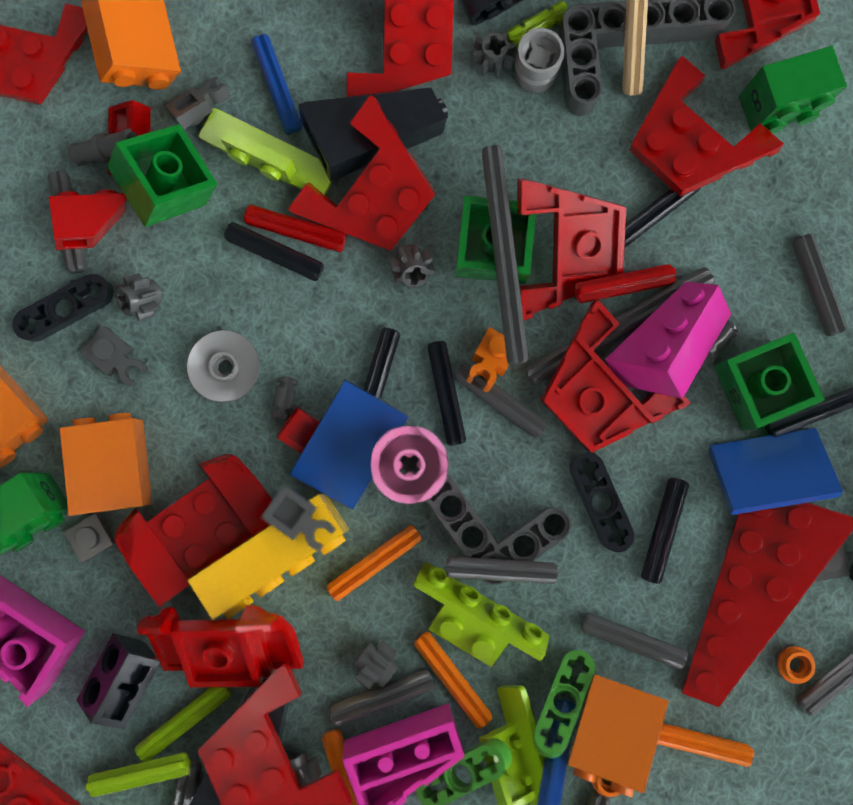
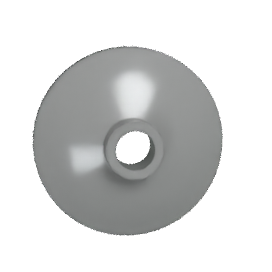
(205, 364)

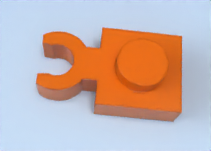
(490, 359)

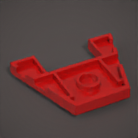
(766, 24)
(414, 47)
(36, 61)
(684, 147)
(384, 196)
(585, 241)
(591, 397)
(250, 761)

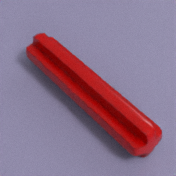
(295, 228)
(625, 283)

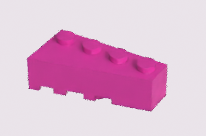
(32, 642)

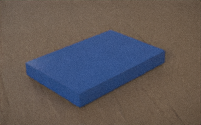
(343, 443)
(774, 471)

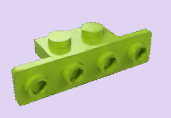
(263, 151)
(475, 621)
(522, 779)

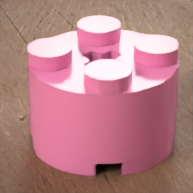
(409, 442)

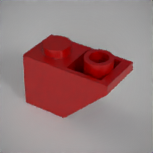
(84, 219)

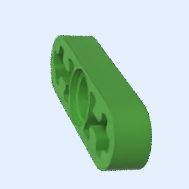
(544, 724)
(479, 776)

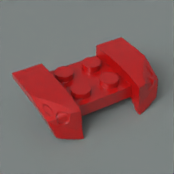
(194, 528)
(223, 650)

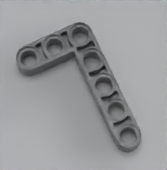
(596, 35)
(488, 546)

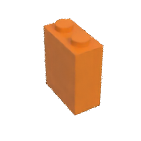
(132, 42)
(19, 418)
(105, 464)
(617, 735)

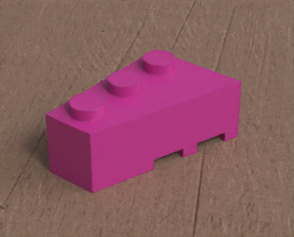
(672, 341)
(402, 756)

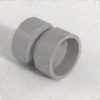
(538, 60)

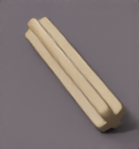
(634, 46)

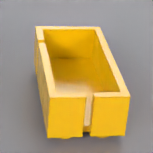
(261, 561)

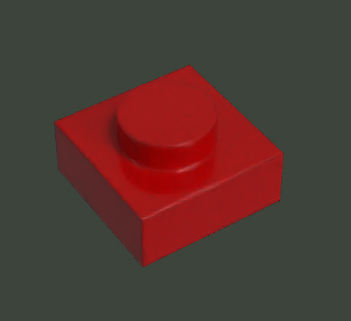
(298, 429)

